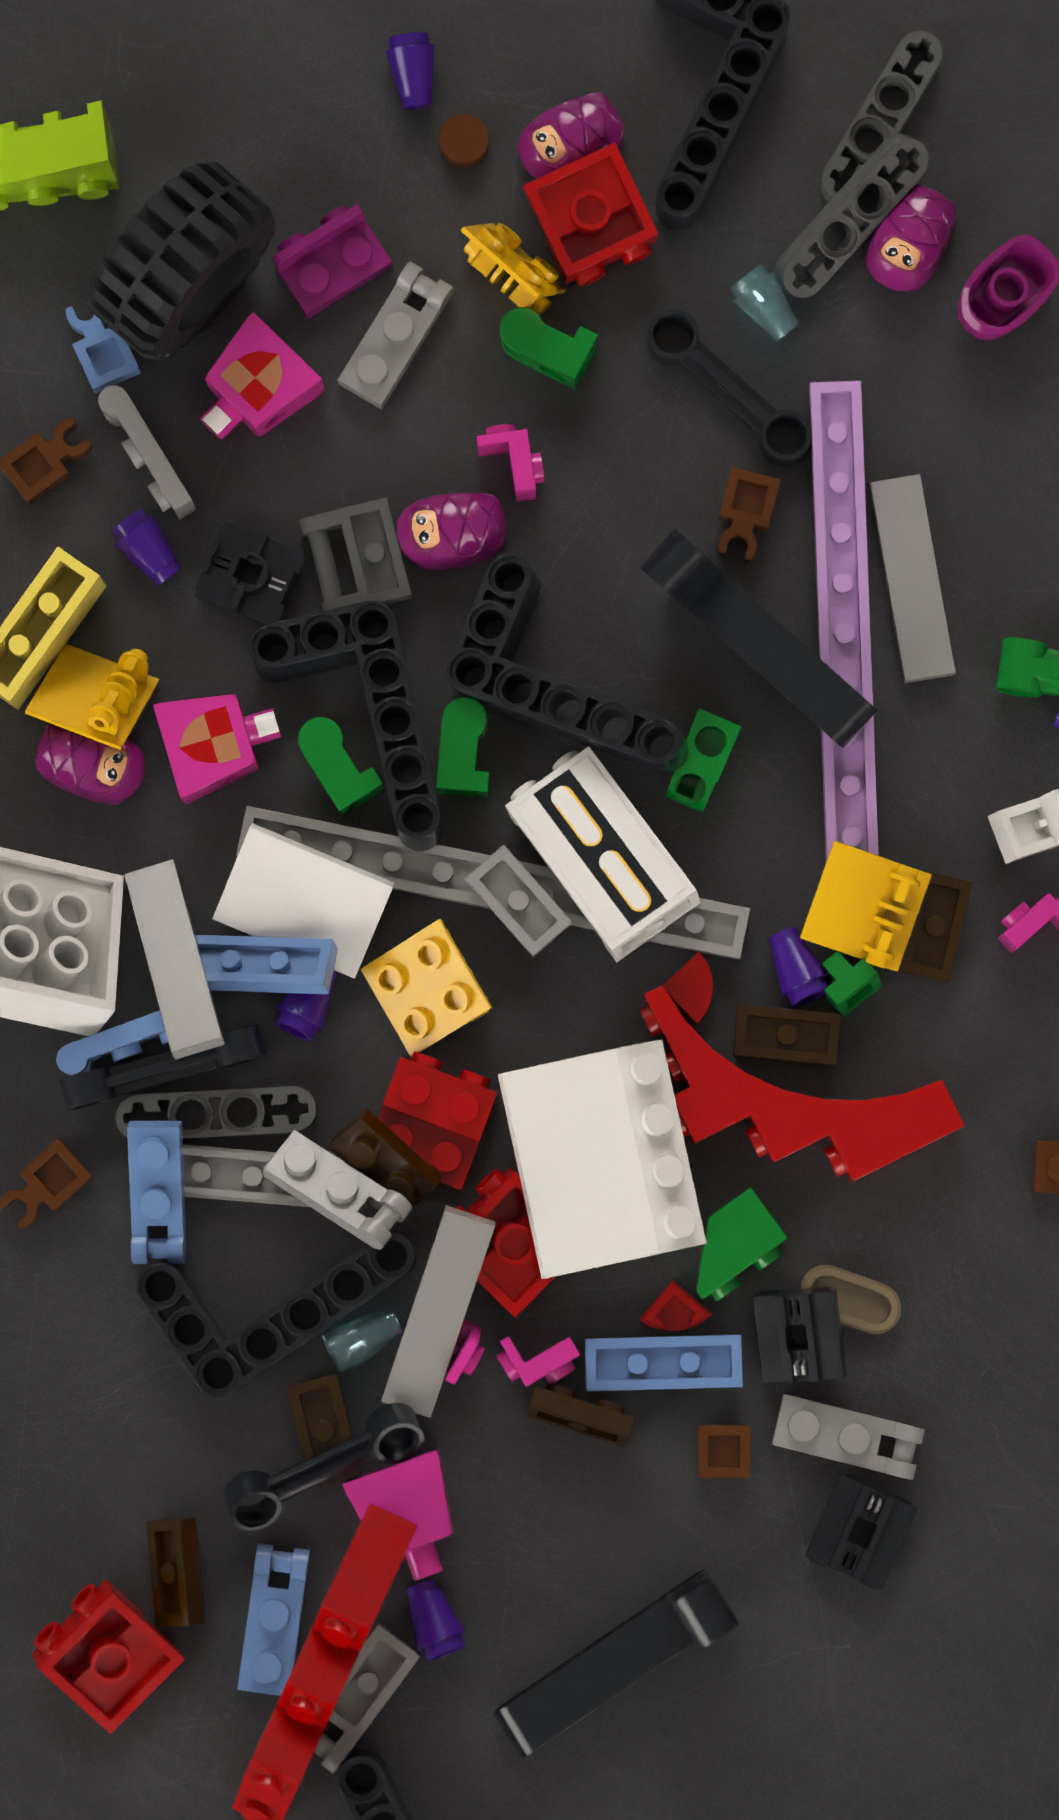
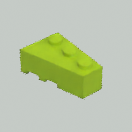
(58, 158)

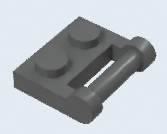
(371, 550)

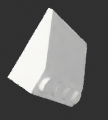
(58, 942)
(601, 1159)

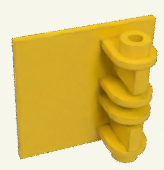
(500, 246)
(95, 694)
(865, 906)
(426, 988)

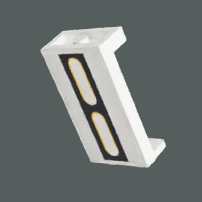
(602, 852)

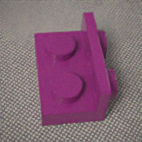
(330, 260)

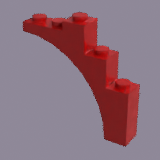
(860, 1132)
(324, 1665)

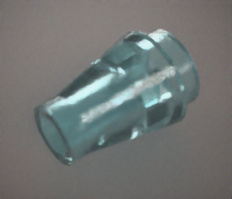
(764, 302)
(360, 1338)

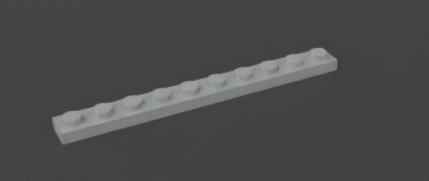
(442, 871)

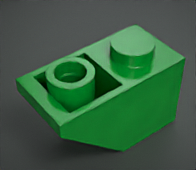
(735, 1239)

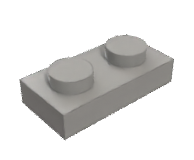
(518, 901)

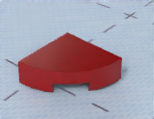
(692, 987)
(675, 1310)

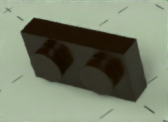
(937, 929)
(786, 1035)
(384, 1157)
(560, 1408)
(321, 1418)
(175, 1572)

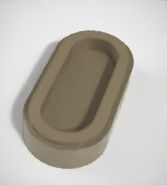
(861, 1301)

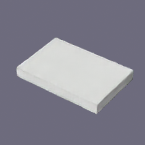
(302, 893)

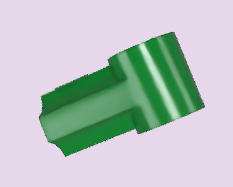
(1028, 668)

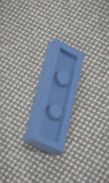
(268, 963)
(663, 1362)

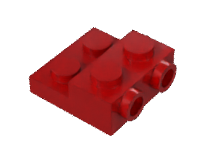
(591, 216)
(438, 1114)
(511, 1263)
(105, 1655)

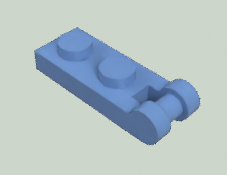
(119, 1042)
(156, 1190)
(273, 1620)

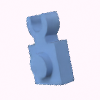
(102, 353)

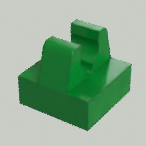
(849, 984)

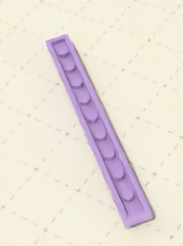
(843, 604)

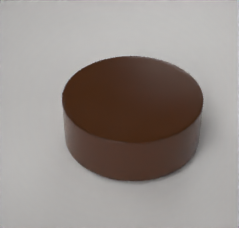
(464, 140)

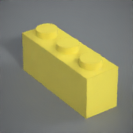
(44, 623)

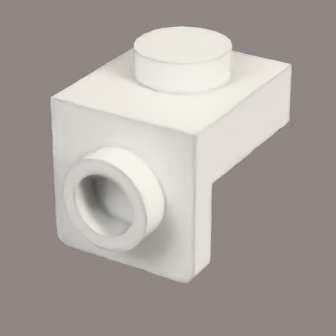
(1027, 827)

